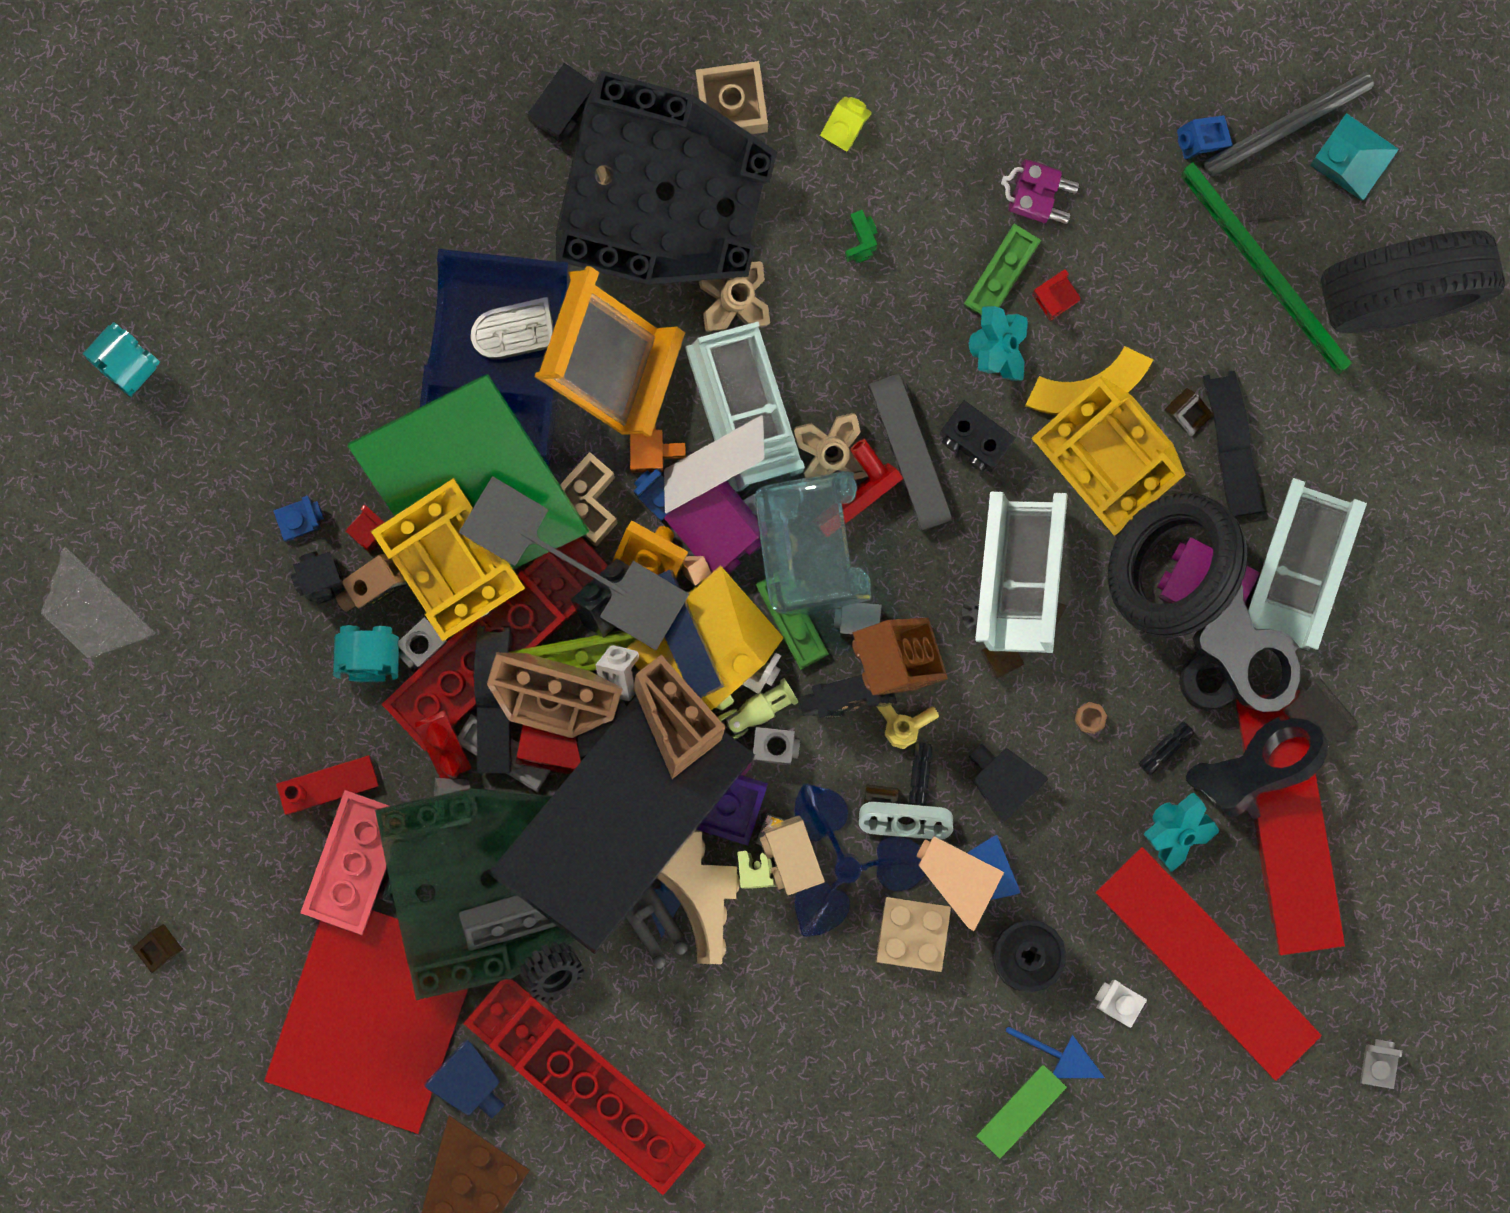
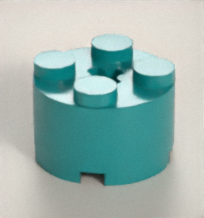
(121, 358)
(366, 654)

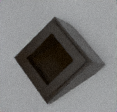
(1189, 411)
(1002, 661)
(157, 948)

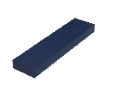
(690, 650)

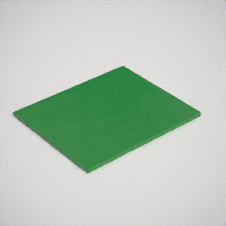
(466, 439)

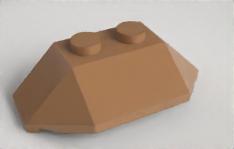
(551, 694)

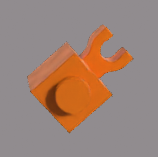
(649, 452)

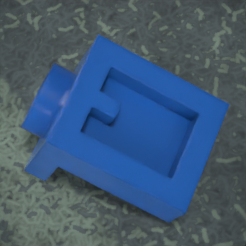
(1204, 136)
(651, 492)
(299, 518)

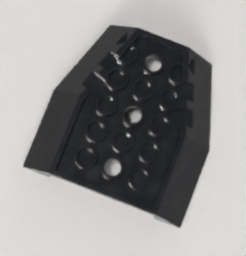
(651, 138)

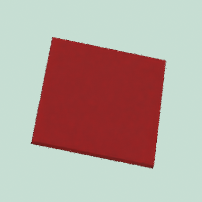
(360, 1031)

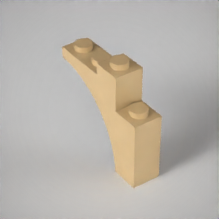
(702, 895)

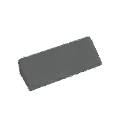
(501, 922)

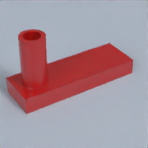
(880, 479)
(327, 785)

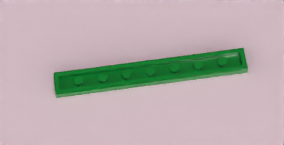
(1265, 269)

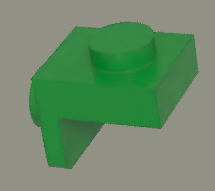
(865, 231)

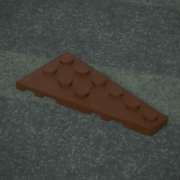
(471, 1174)

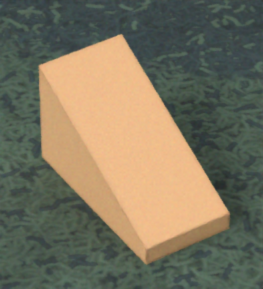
(695, 569)

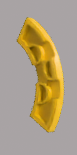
(1055, 396)

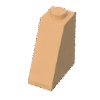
(959, 878)

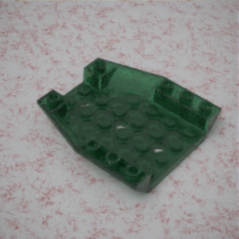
(449, 846)

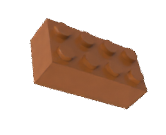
(899, 656)

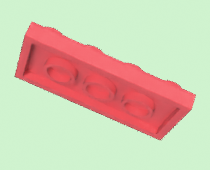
(348, 867)

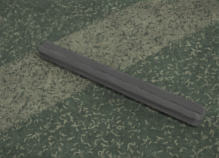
(1289, 124)

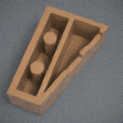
(676, 716)

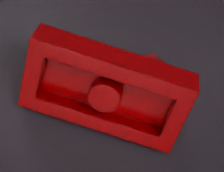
(443, 745)

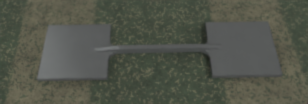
(509, 522)

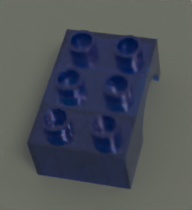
(468, 288)

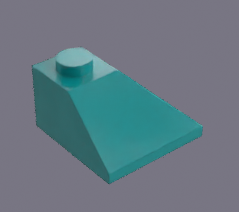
(1354, 157)

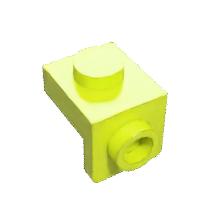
(845, 122)

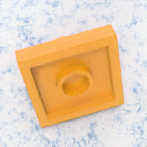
(651, 549)

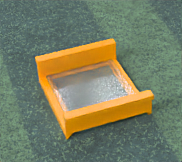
(609, 357)

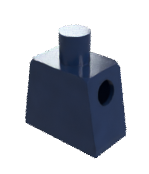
(466, 1082)

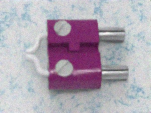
(1036, 191)

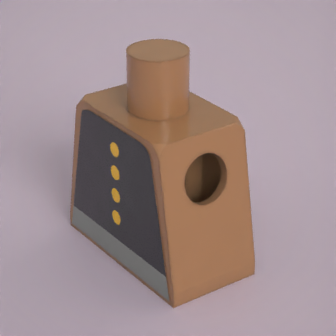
(371, 584)

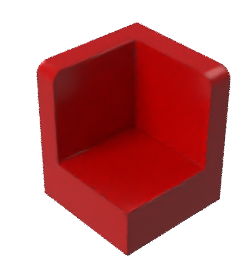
(1056, 295)
(362, 526)

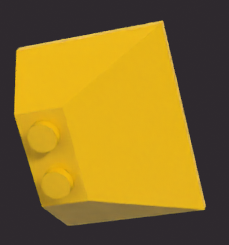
(1111, 453)
(443, 568)
(732, 629)

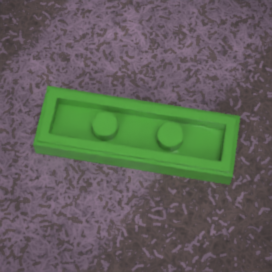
(1003, 270)
(797, 632)
(1021, 1111)

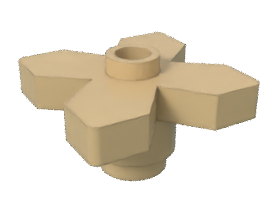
(747, 307)
(842, 435)

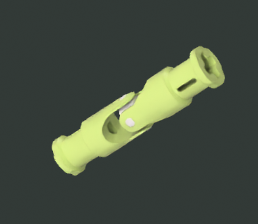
(759, 709)

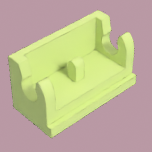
(755, 877)

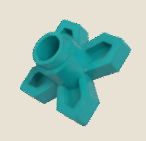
(998, 343)
(1179, 828)

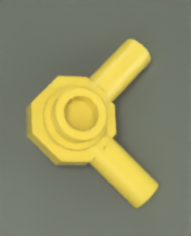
(903, 729)

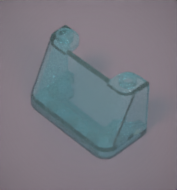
(808, 545)

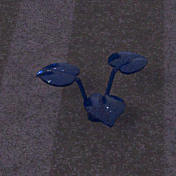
(823, 906)

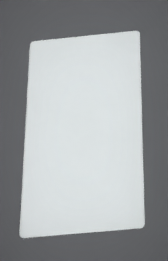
(714, 464)

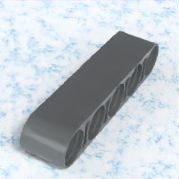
(910, 452)

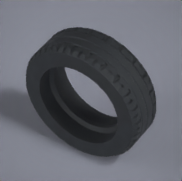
(1412, 281)

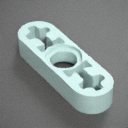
(882, 826)

